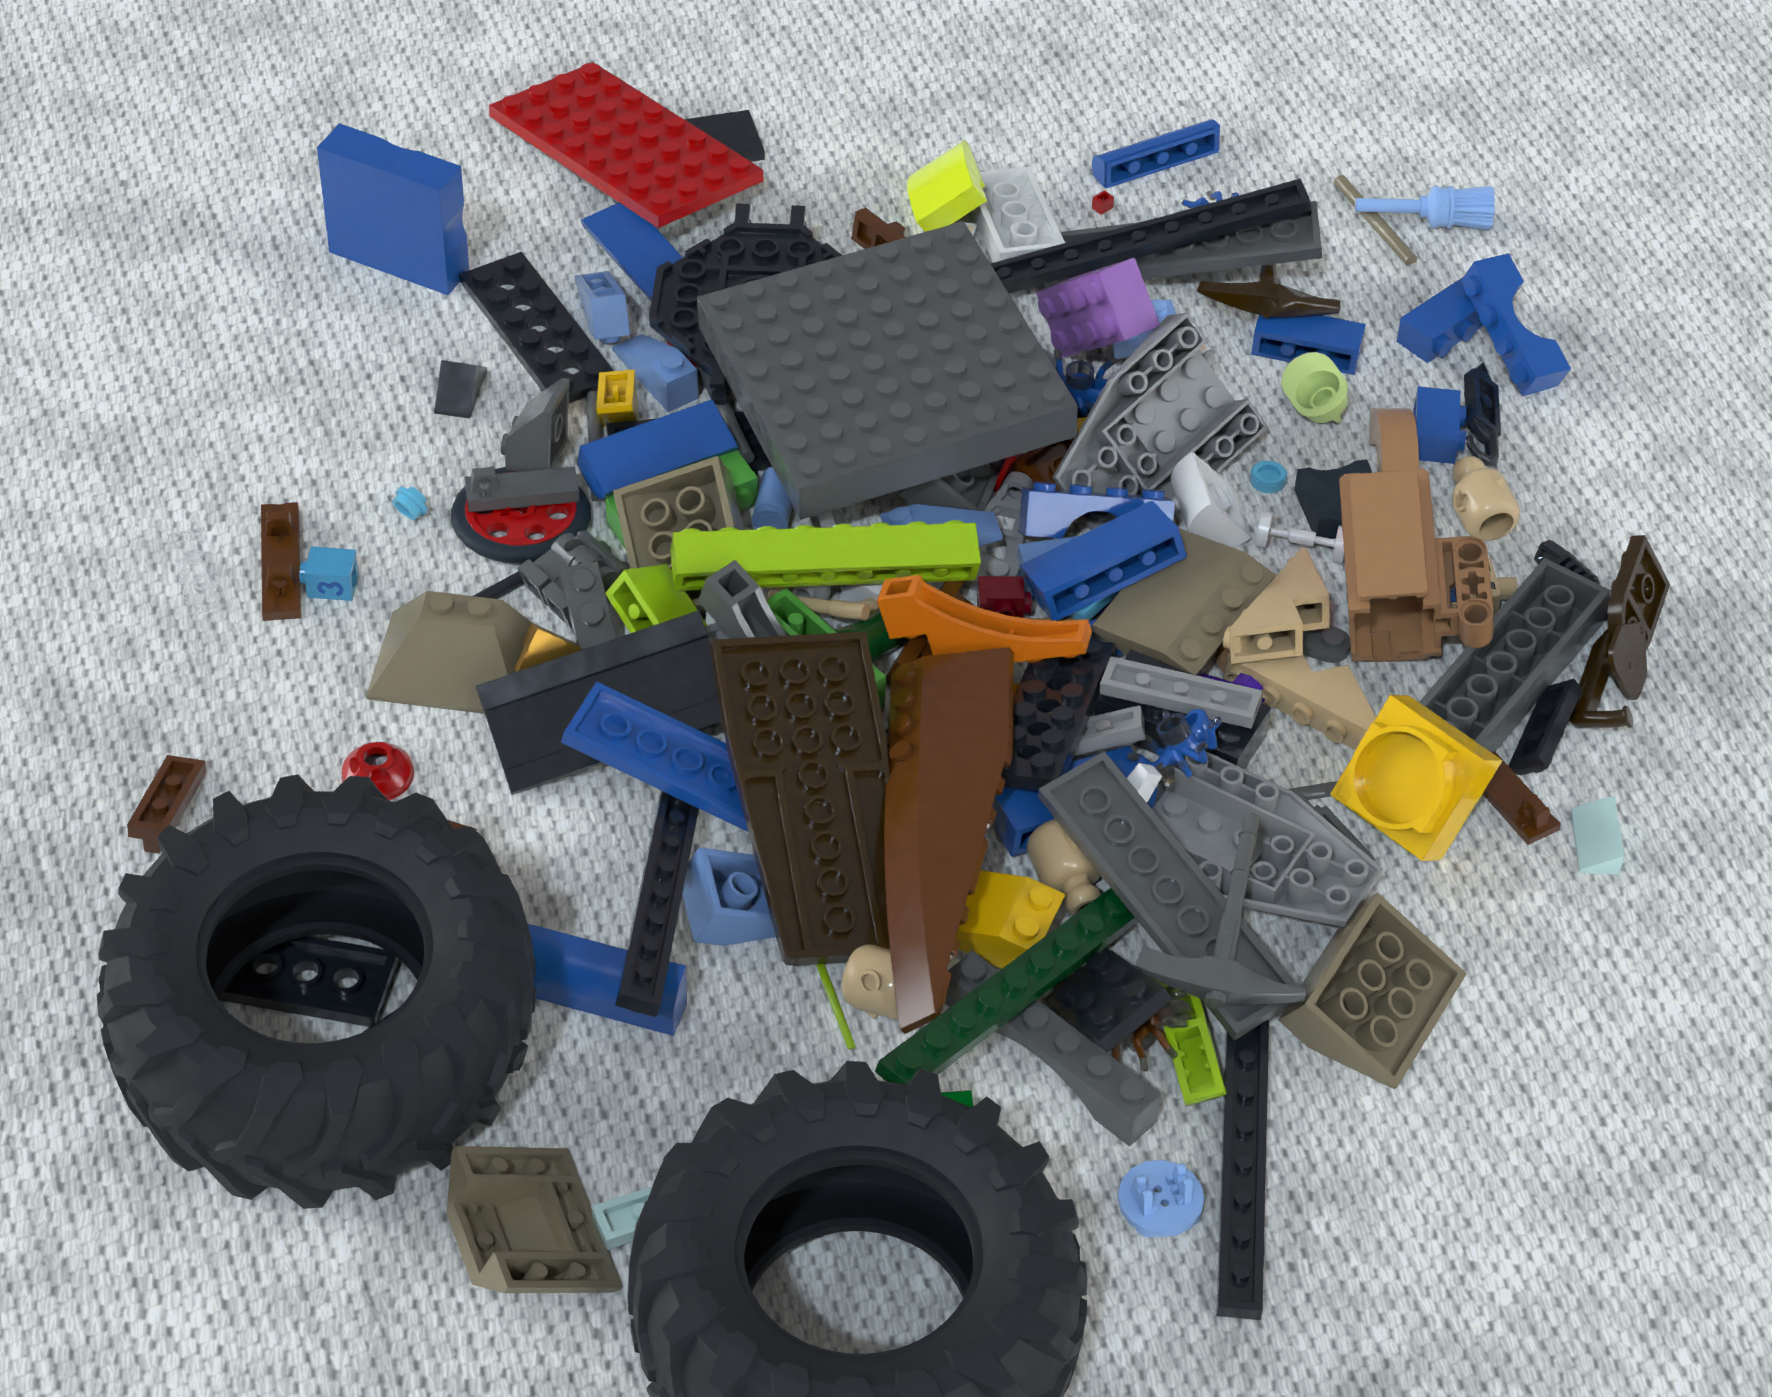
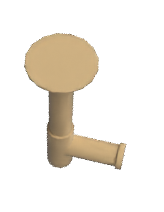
(853, 610)

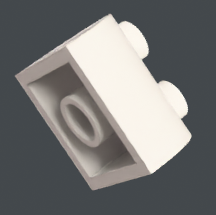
(1207, 503)

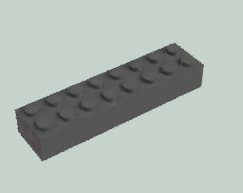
(1531, 645)

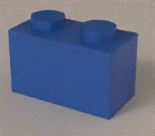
(1439, 423)

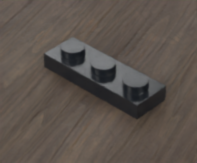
(1545, 728)

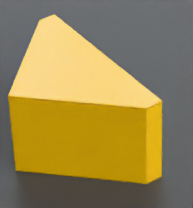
(617, 397)

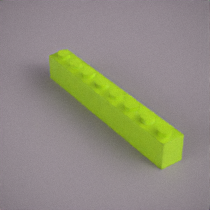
(829, 554)

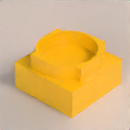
(1415, 777)

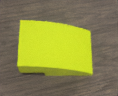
(946, 188)

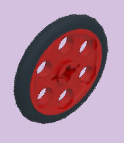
(515, 547)

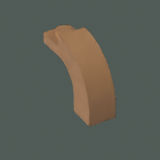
(1395, 438)

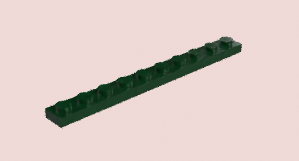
(1009, 990)

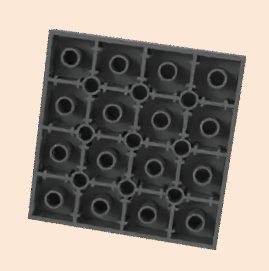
(885, 369)

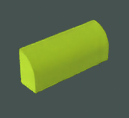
(648, 597)

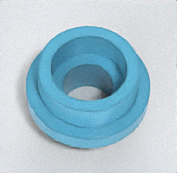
(410, 502)

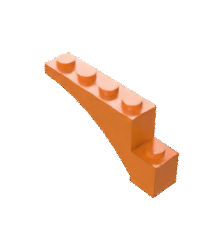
(954, 626)

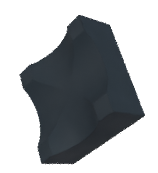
(1320, 496)

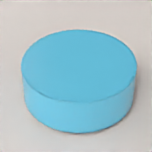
(1268, 476)

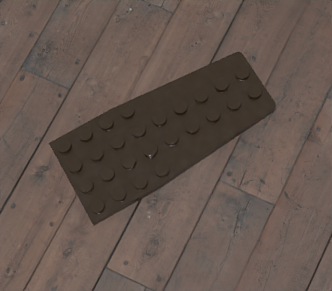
(811, 785)

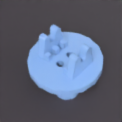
(1143, 1206)

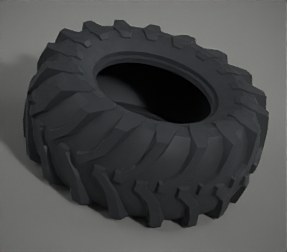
(341, 1108)
(846, 1161)

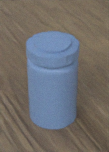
(772, 503)

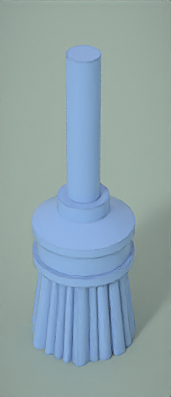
(1442, 206)

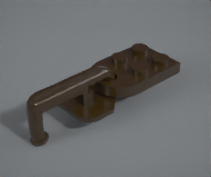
(1621, 650)

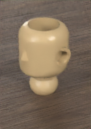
(1483, 500)
(1062, 865)
(870, 983)

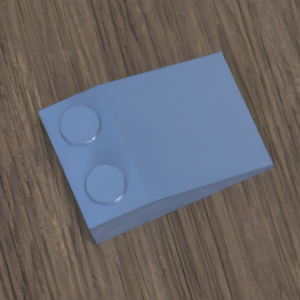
(725, 898)

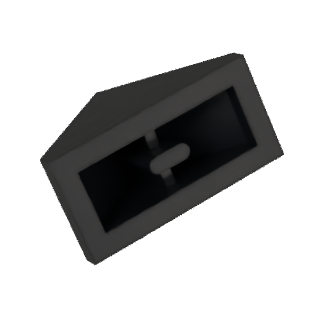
(458, 388)

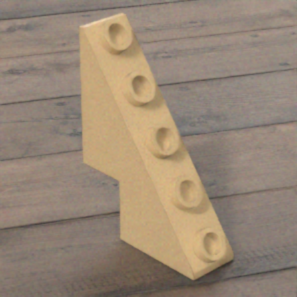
(1280, 614)
(1321, 699)

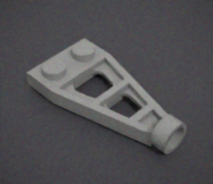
(1006, 504)

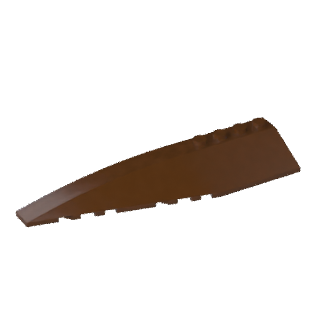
(945, 768)

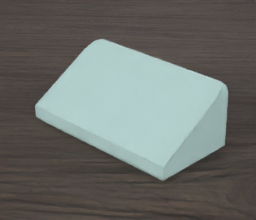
(1598, 837)

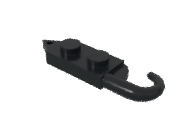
(1482, 413)

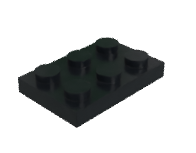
(1107, 999)

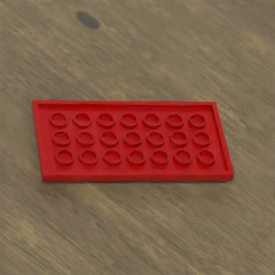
(626, 144)

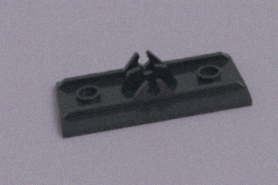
(658, 666)

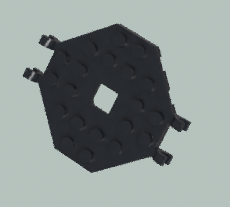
(737, 257)

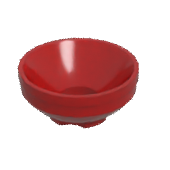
(390, 777)

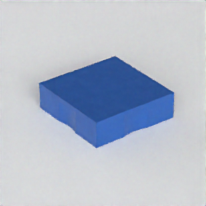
(393, 208)

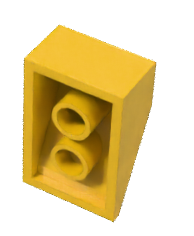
(1007, 916)

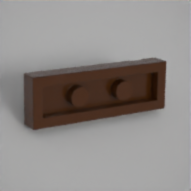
(166, 799)
(1520, 805)

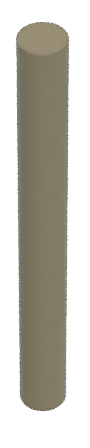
(1377, 222)

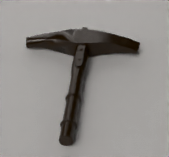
(1268, 297)

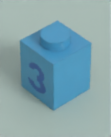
(330, 573)

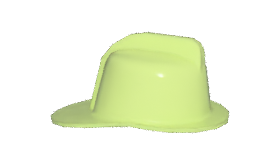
(1315, 387)

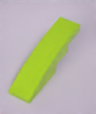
(1196, 1059)

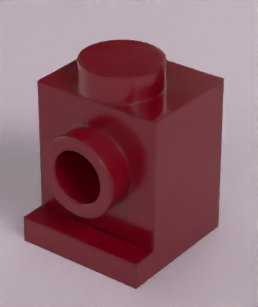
(1004, 595)

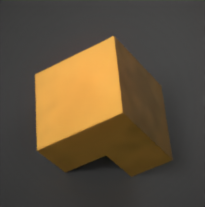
(542, 646)

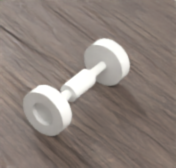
(1298, 536)

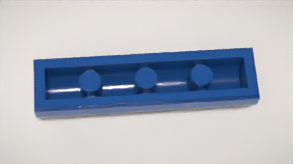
(1157, 153)

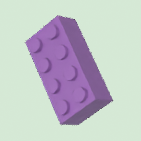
(1097, 308)

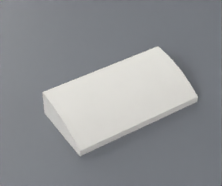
(1015, 215)

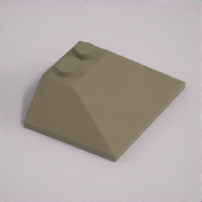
(445, 648)
(526, 1222)

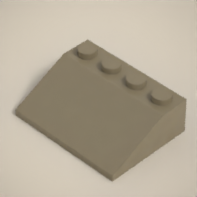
(681, 499)
(1186, 606)
(1374, 993)

